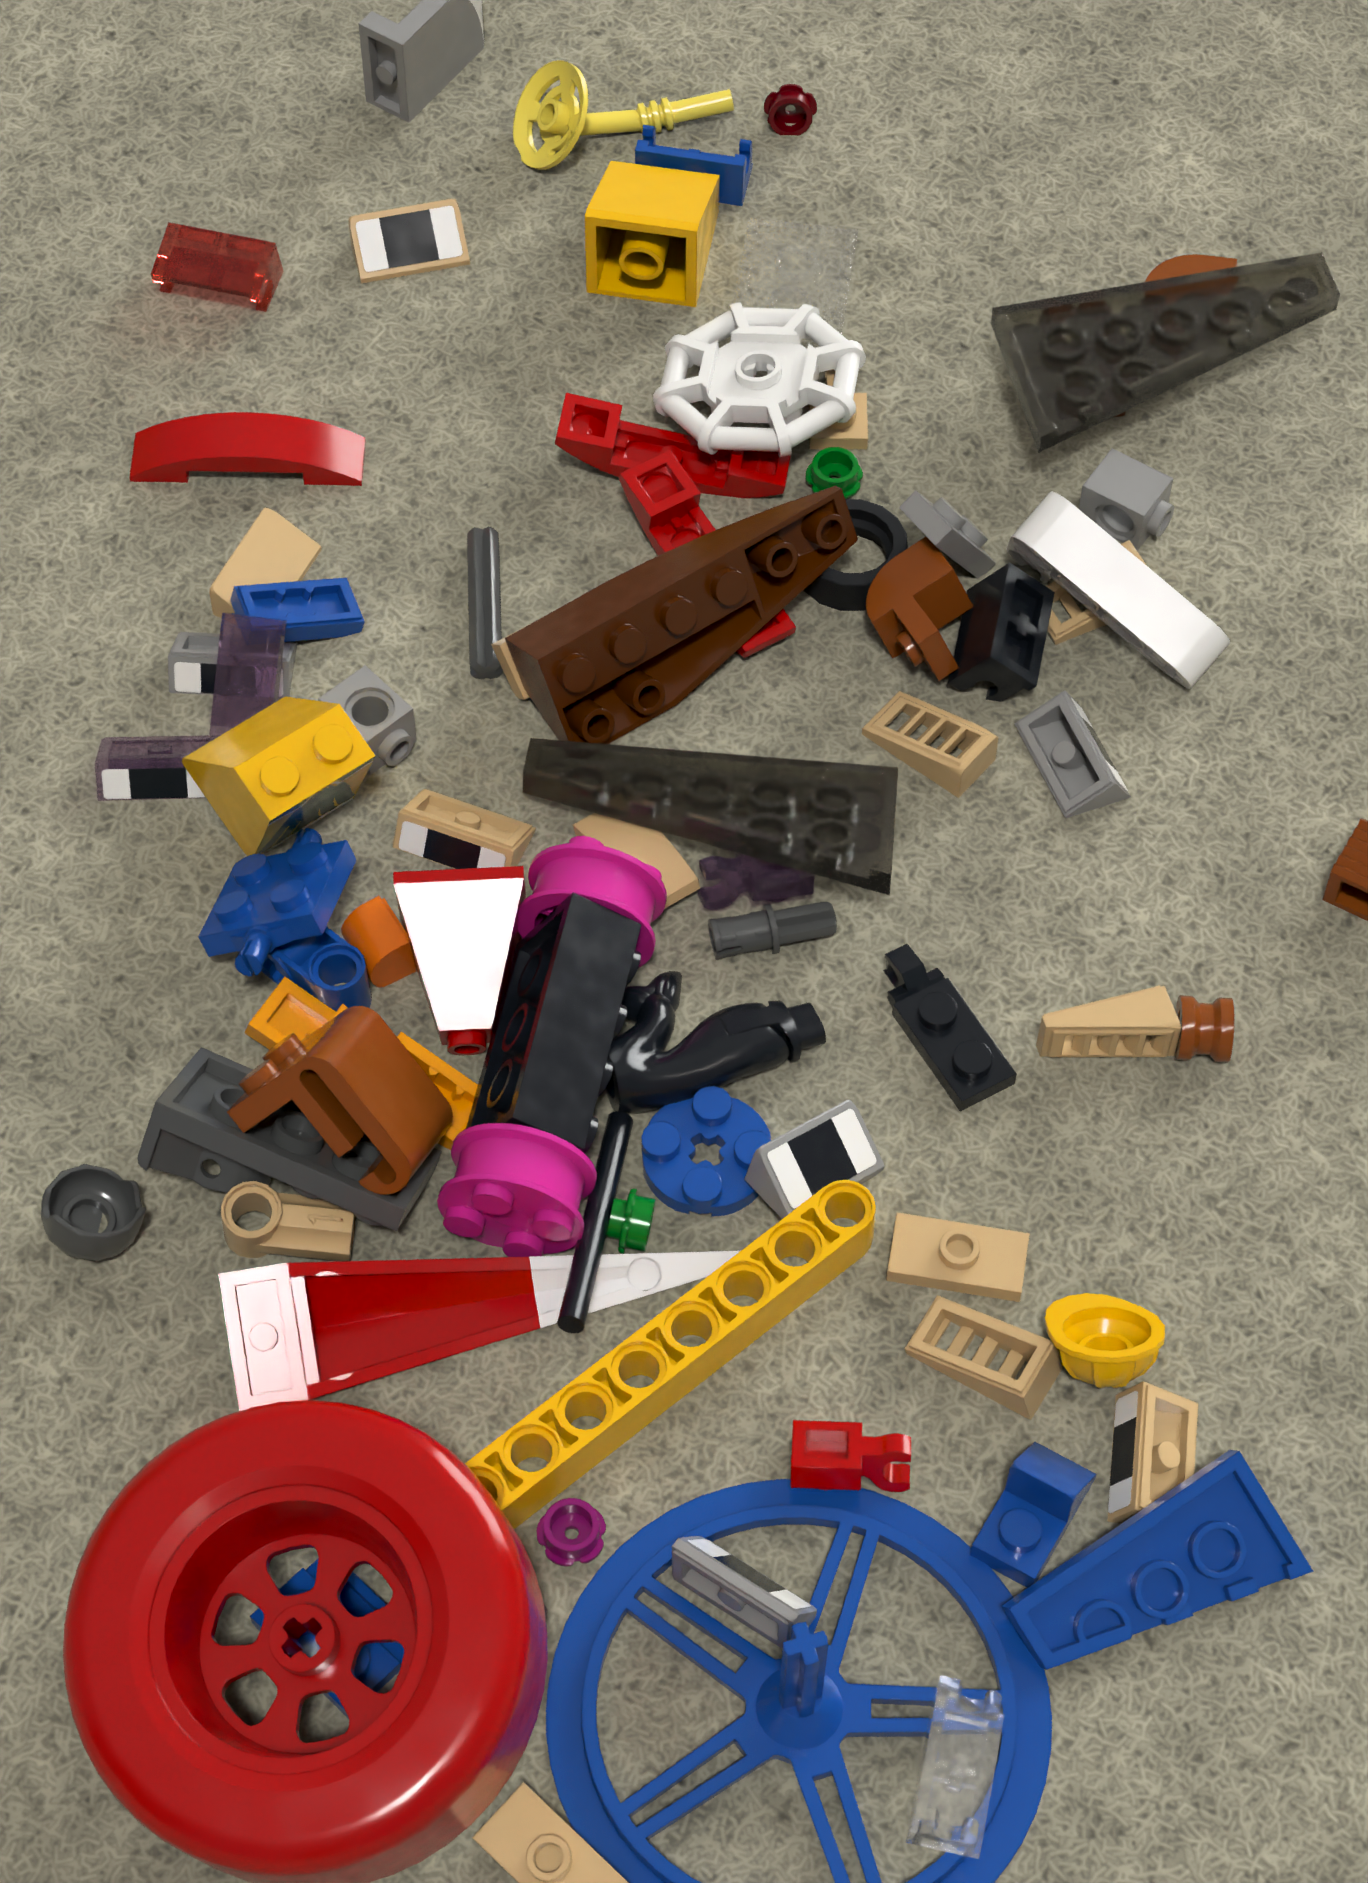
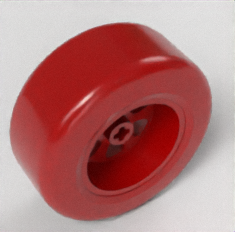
(204, 1529)

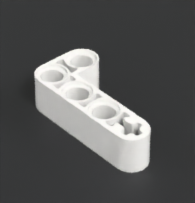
(1118, 589)

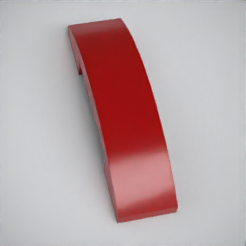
(598, 437)
(248, 444)
(671, 516)

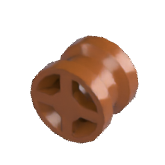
(1205, 1028)

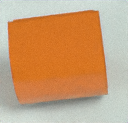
(381, 940)

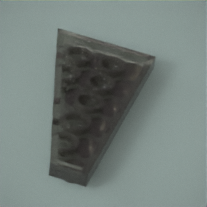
(1120, 346)

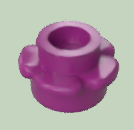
(566, 1515)

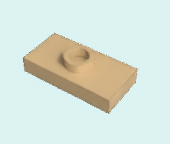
(958, 1257)
(539, 1845)

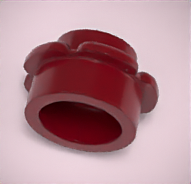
(801, 117)

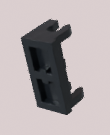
(1003, 633)

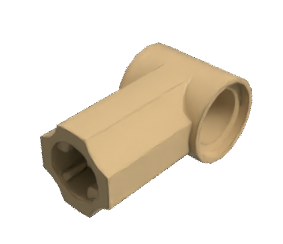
(295, 1227)

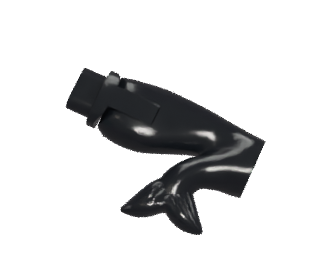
(714, 1053)

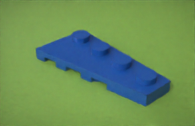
(1176, 1556)

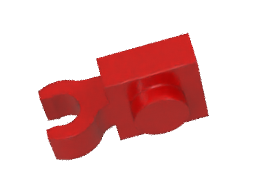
(837, 1455)

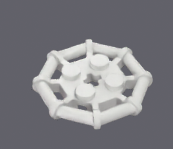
(727, 381)

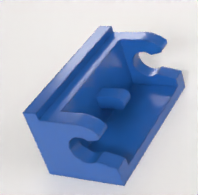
(733, 171)

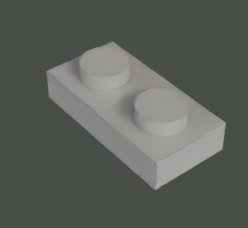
(949, 532)

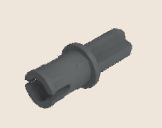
(770, 928)

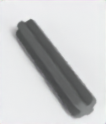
(484, 601)

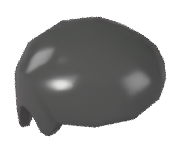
(75, 1206)

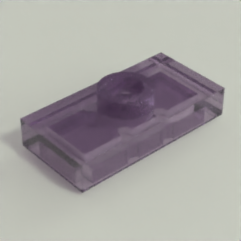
(246, 669)

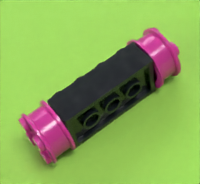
(549, 1050)

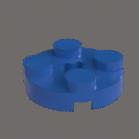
(670, 1147)

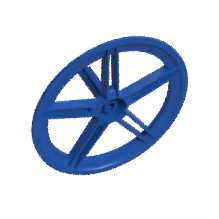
(795, 1703)

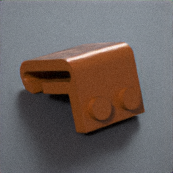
(351, 1083)

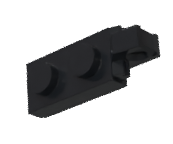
(945, 1031)

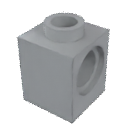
(1127, 499)
(374, 703)

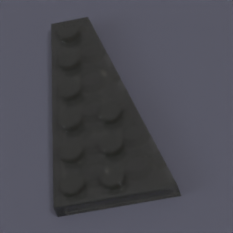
(778, 810)

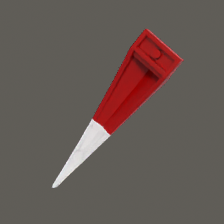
(345, 1323)

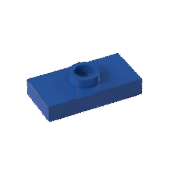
(311, 607)

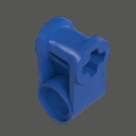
(318, 965)

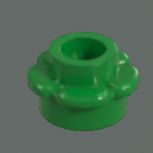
(835, 462)
(631, 1221)

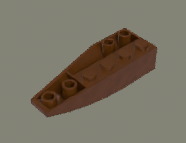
(674, 619)

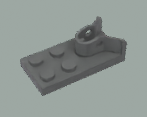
(194, 1126)

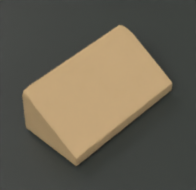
(267, 554)

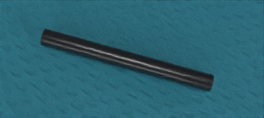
(596, 1223)

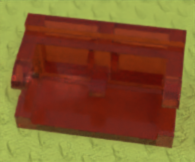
(218, 263)

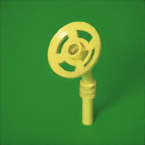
(564, 122)

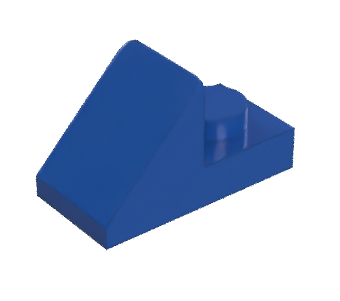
(1032, 1514)

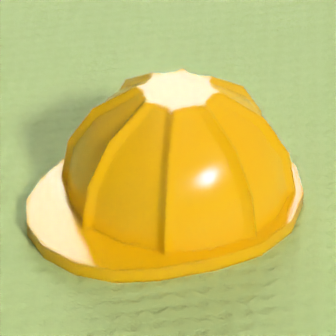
(1104, 1338)

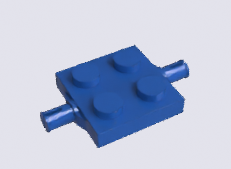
(277, 900)

